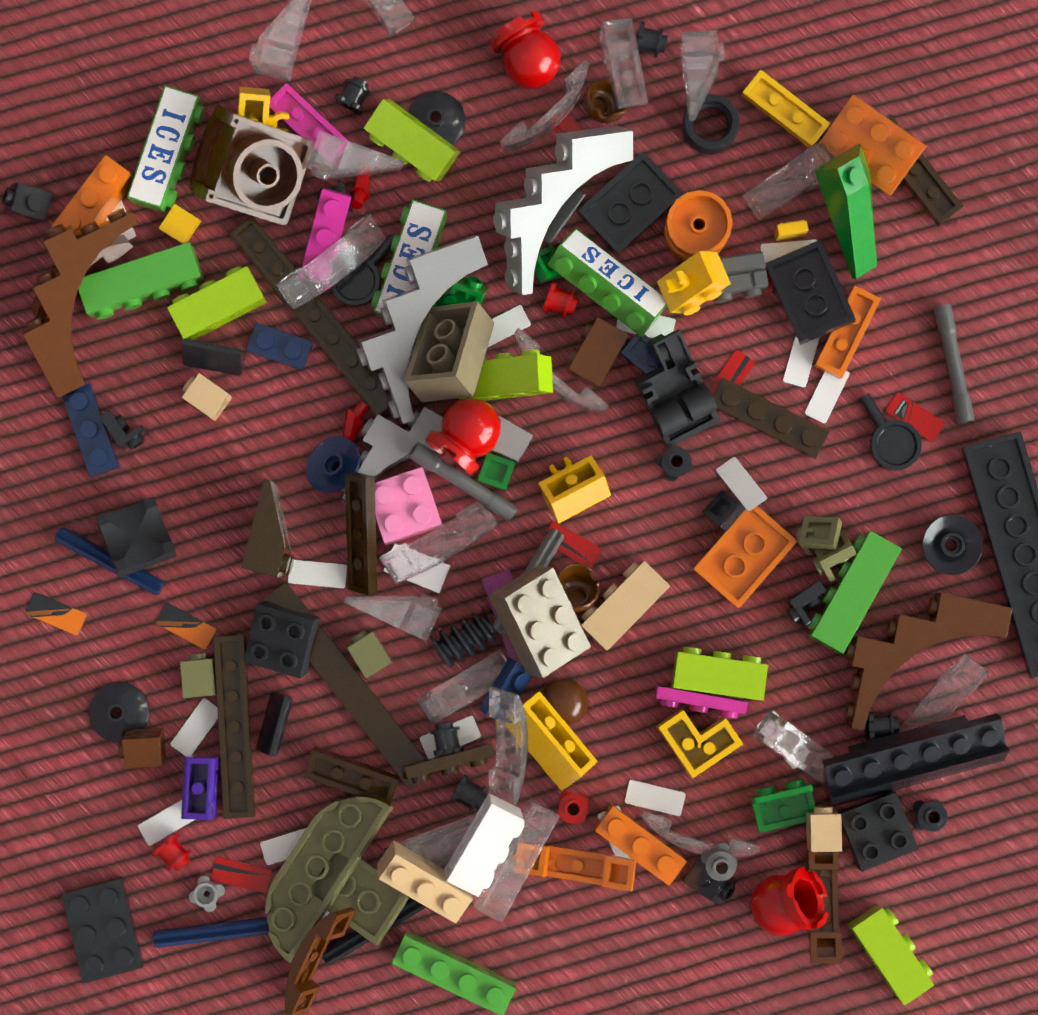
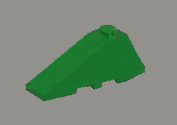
(848, 196)

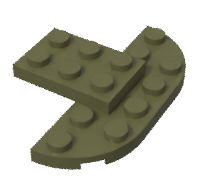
(330, 876)

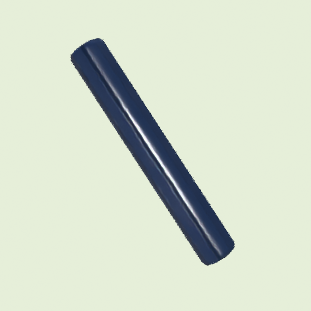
(101, 557)
(210, 932)

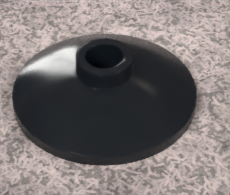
(452, 114)
(967, 544)
(131, 702)

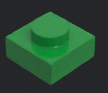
(542, 270)
(496, 471)

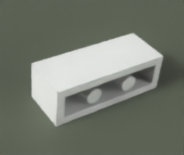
(484, 845)

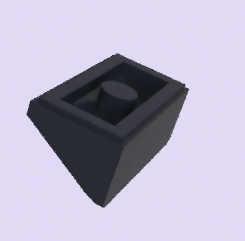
(212, 357)
(274, 723)

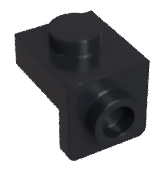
(26, 201)
(711, 889)

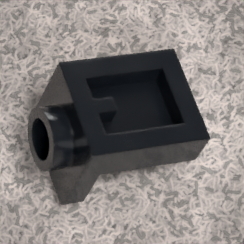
(118, 426)
(807, 597)

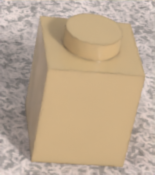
(206, 396)
(823, 830)

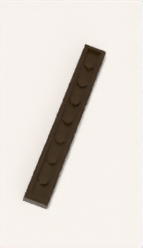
(313, 315)
(354, 692)

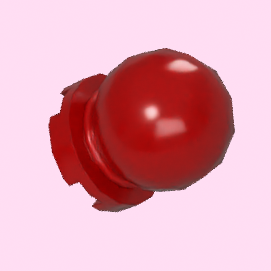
(528, 54)
(466, 432)
(789, 902)

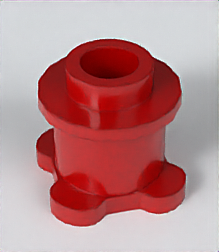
(560, 301)
(566, 799)
(173, 853)

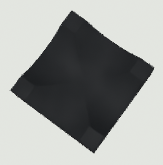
(136, 537)
(281, 639)
(877, 831)

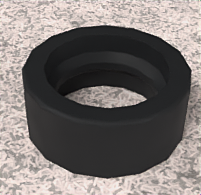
(716, 146)

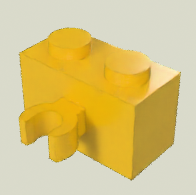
(255, 104)
(694, 283)
(574, 488)

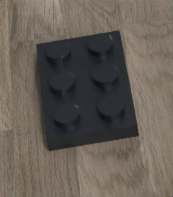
(630, 203)
(810, 292)
(103, 930)

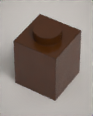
(143, 748)

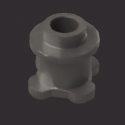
(716, 855)

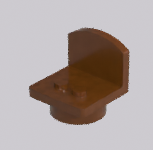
(250, 166)

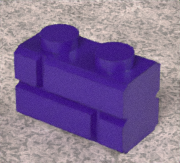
(200, 787)

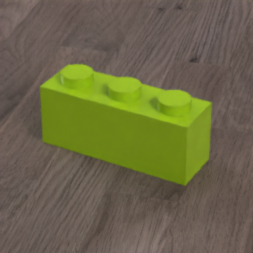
(411, 140)
(216, 303)
(514, 376)
(719, 674)
(892, 953)

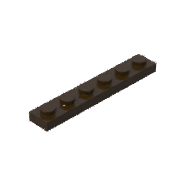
(234, 727)

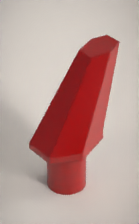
(360, 191)
(353, 420)

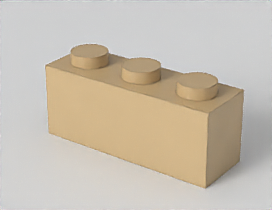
(624, 604)
(422, 881)

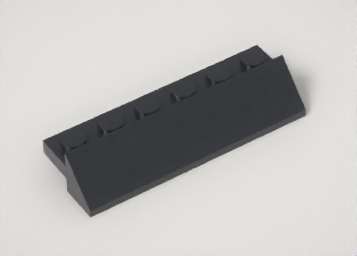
(914, 757)

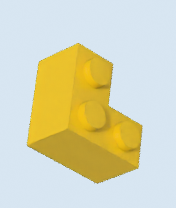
(695, 749)

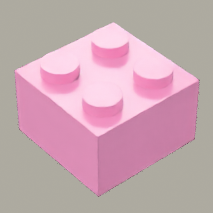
(405, 506)

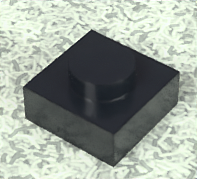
(723, 510)

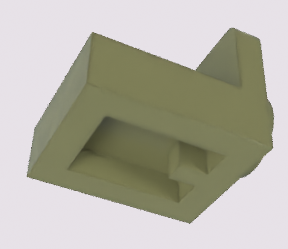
(819, 533)
(828, 558)

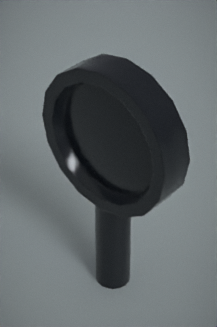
(361, 283)
(893, 443)

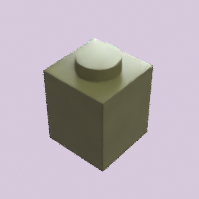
(369, 653)
(198, 676)

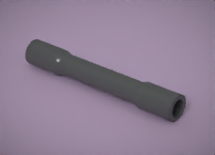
(947, 331)
(435, 464)

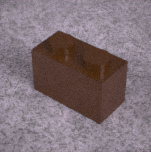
(597, 353)

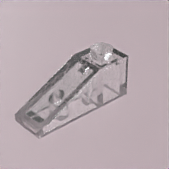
(280, 42)
(623, 62)
(700, 66)
(343, 158)
(787, 181)
(407, 613)
(462, 688)
(793, 745)

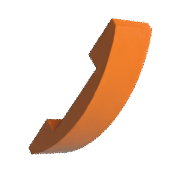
(585, 867)

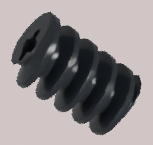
(464, 639)

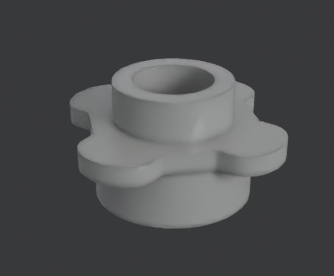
(198, 897)

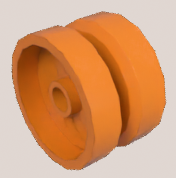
(705, 211)

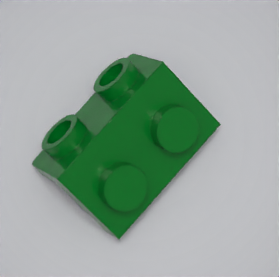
(783, 806)

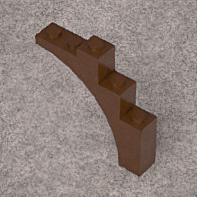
(57, 292)
(878, 660)

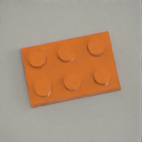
(886, 146)
(744, 555)

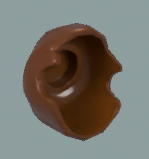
(601, 102)
(579, 586)
(567, 699)

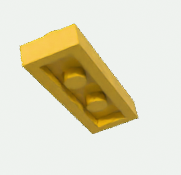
(785, 109)

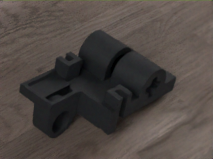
(676, 391)

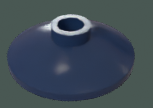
(326, 458)

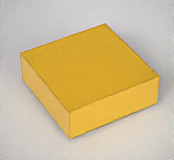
(179, 224)
(791, 230)

